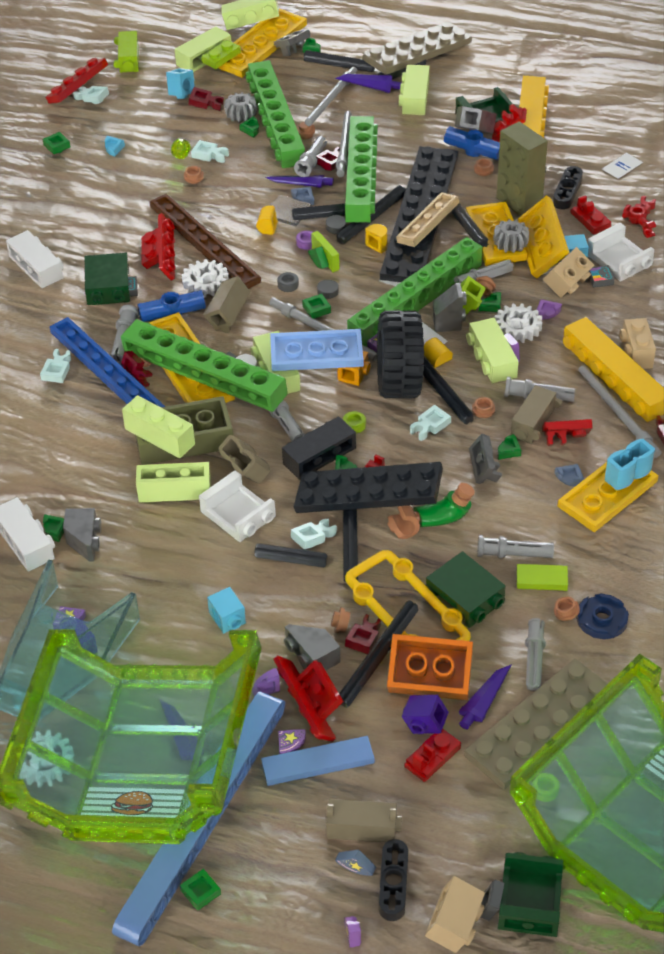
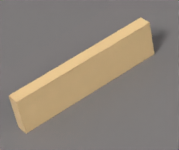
(428, 219)

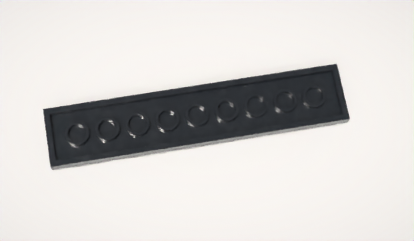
(429, 177)

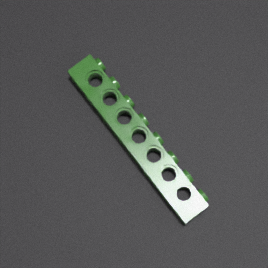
(275, 113)
(361, 169)
(420, 287)
(205, 365)

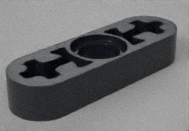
(567, 181)
(386, 889)

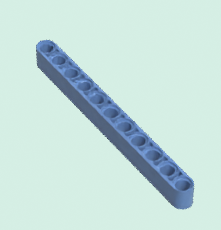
(174, 860)

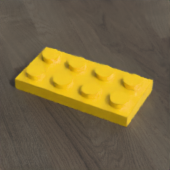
(486, 218)
(546, 237)
(597, 502)

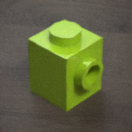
(473, 293)

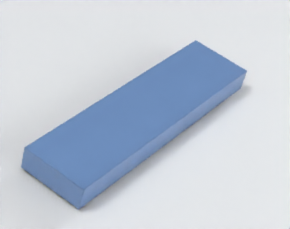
(317, 760)

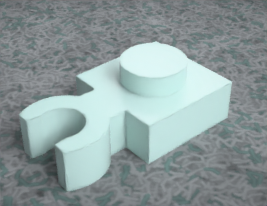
(93, 94)
(206, 151)
(57, 368)
(430, 421)
(312, 535)

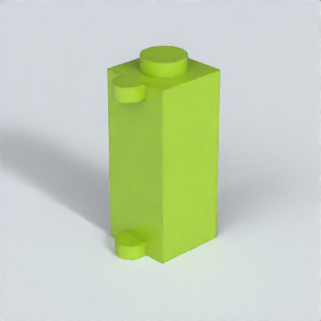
(127, 51)

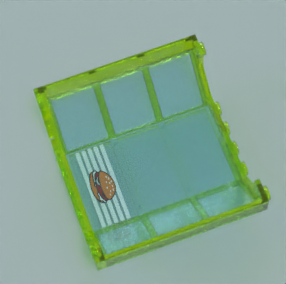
(126, 745)
(601, 794)

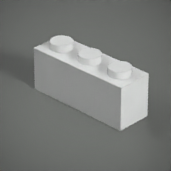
(35, 259)
(25, 534)

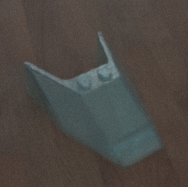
(100, 636)

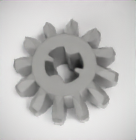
(240, 107)
(511, 235)

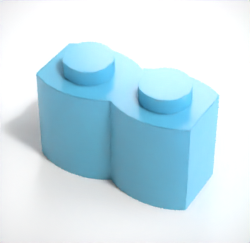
(629, 464)

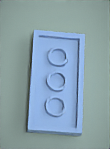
(316, 350)

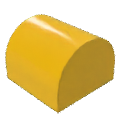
(267, 220)
(376, 237)
(437, 352)

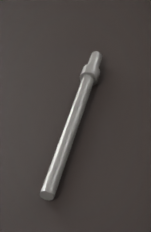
(328, 99)
(342, 161)
(290, 311)
(617, 408)

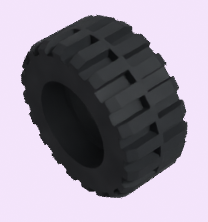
(400, 354)

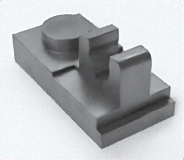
(289, 42)
(483, 461)

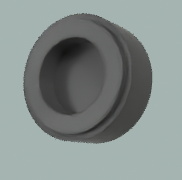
(335, 224)
(288, 282)
(328, 288)

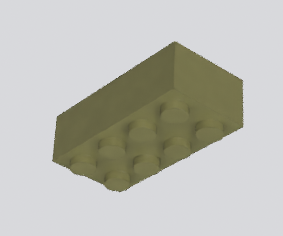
(521, 167)
(210, 427)

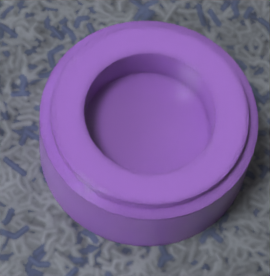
(303, 240)

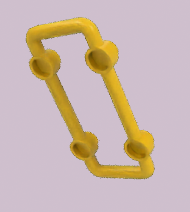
(402, 571)

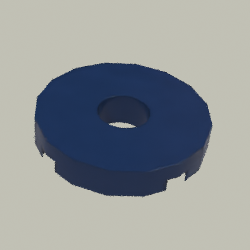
(602, 628)

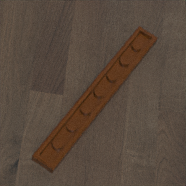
(204, 240)

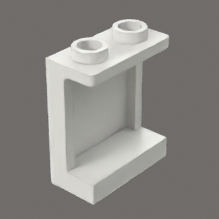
(618, 252)
(236, 507)

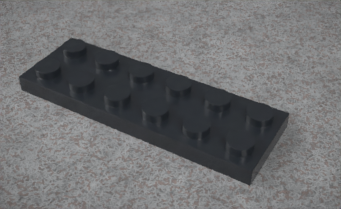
(369, 487)

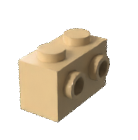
(568, 272)
(638, 342)
(455, 915)

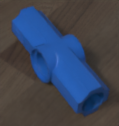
(472, 143)
(170, 304)

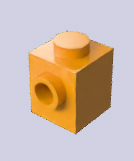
(354, 375)

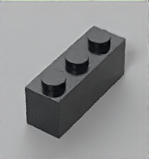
(319, 447)

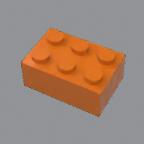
(430, 666)

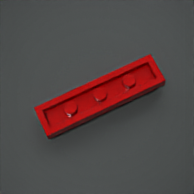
(73, 82)

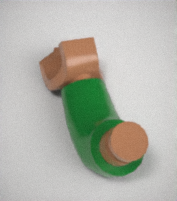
(448, 510)

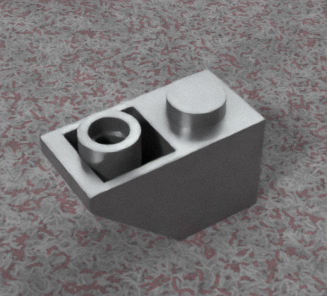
(475, 119)
(449, 309)
(81, 531)
(312, 645)

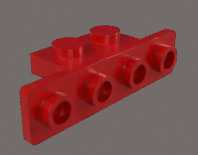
(158, 247)
(313, 693)

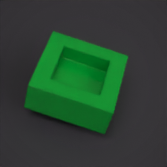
(56, 143)
(316, 306)
(200, 889)

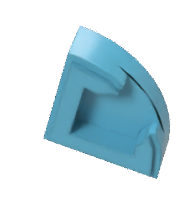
(113, 145)

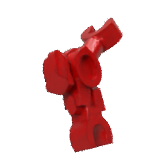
(638, 214)

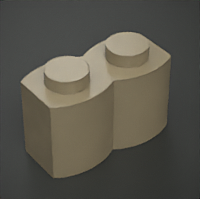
(244, 459)

